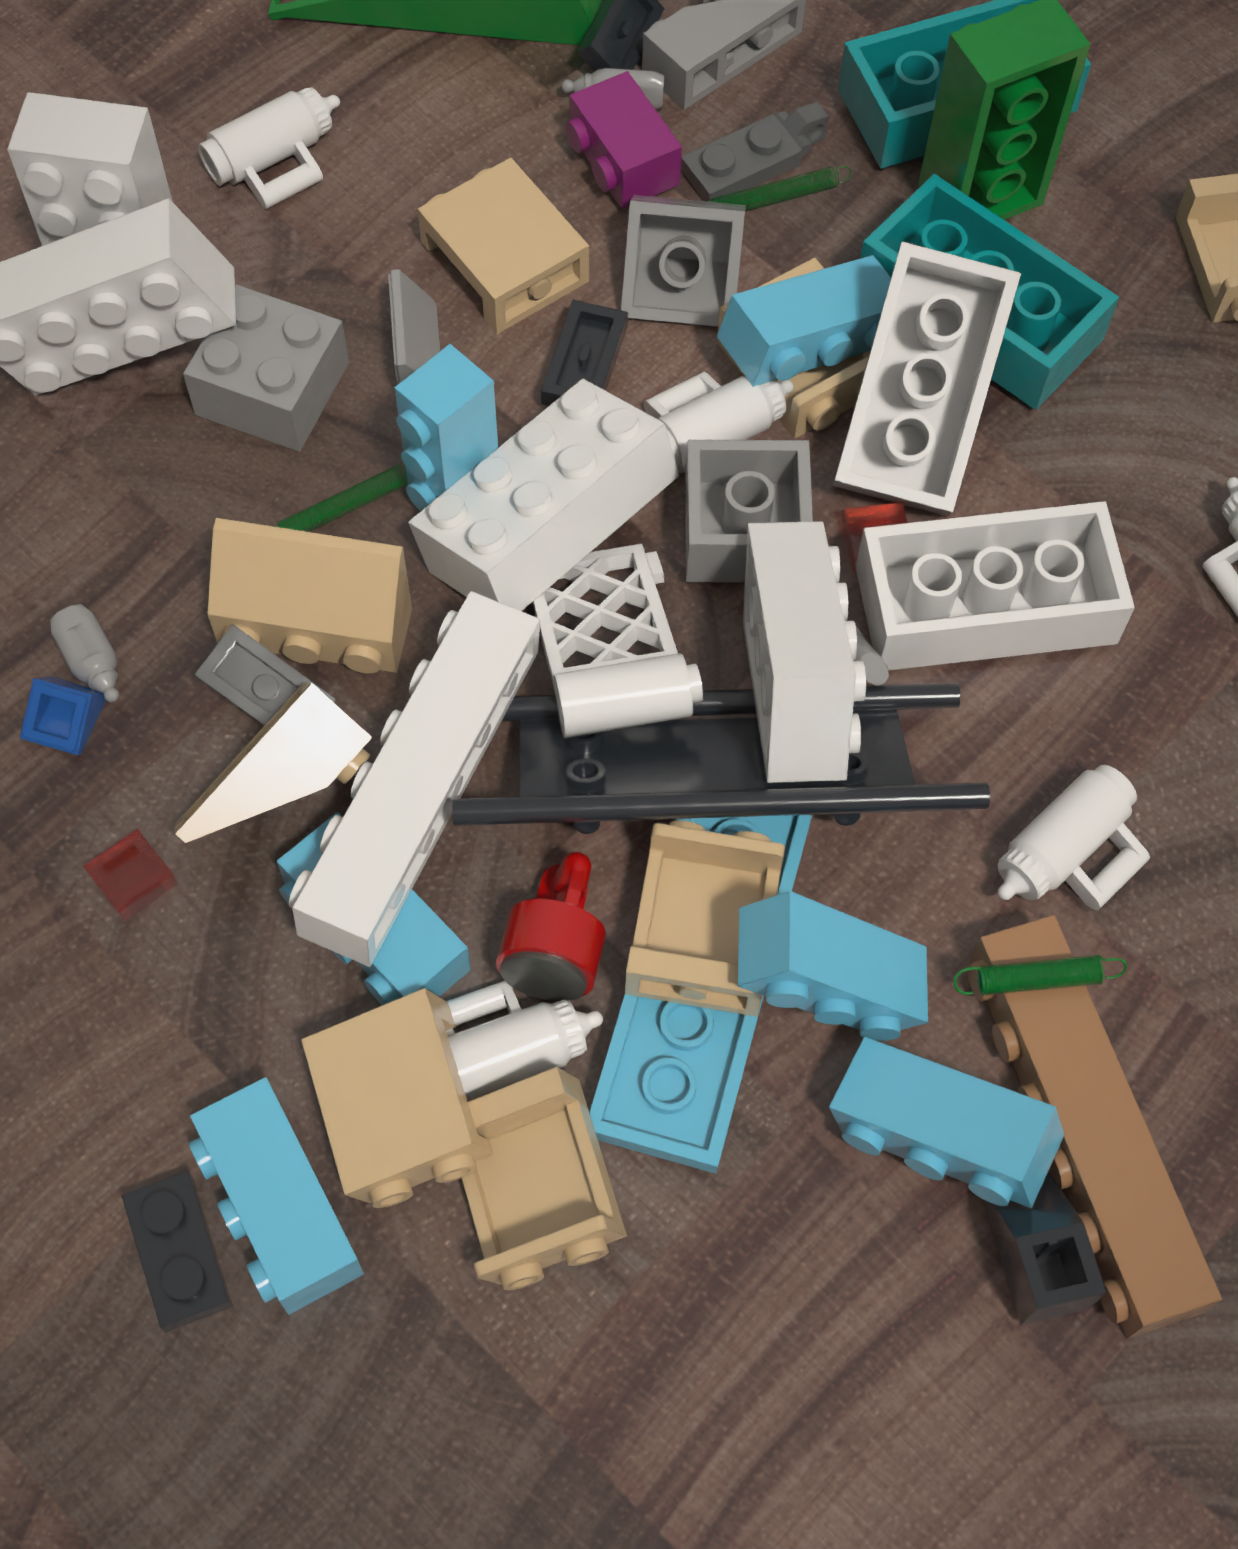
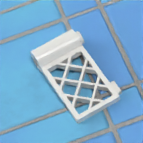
(618, 685)

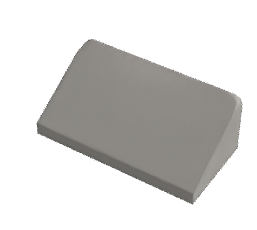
(413, 325)

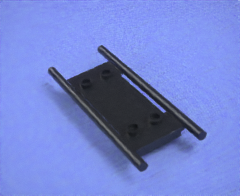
(710, 767)

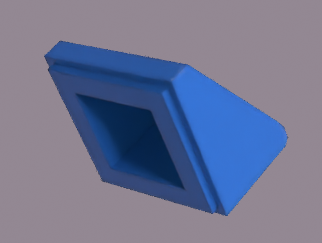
(61, 714)

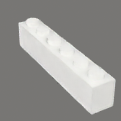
(409, 789)

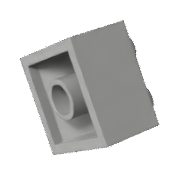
(681, 259)

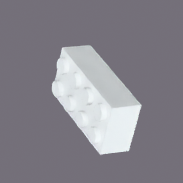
(84, 162)
(111, 297)
(926, 379)
(546, 497)
(993, 585)
(801, 652)

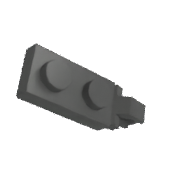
(755, 152)

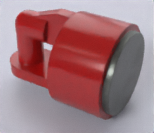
(550, 940)

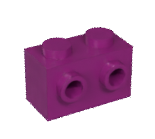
(623, 139)

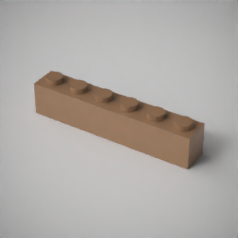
(1107, 1153)

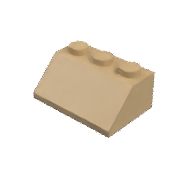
(310, 594)

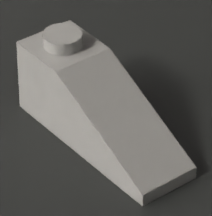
(715, 42)

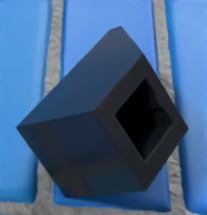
(1045, 1255)

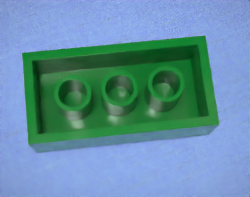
(1006, 106)

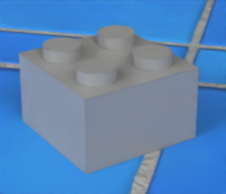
(268, 369)
(735, 486)

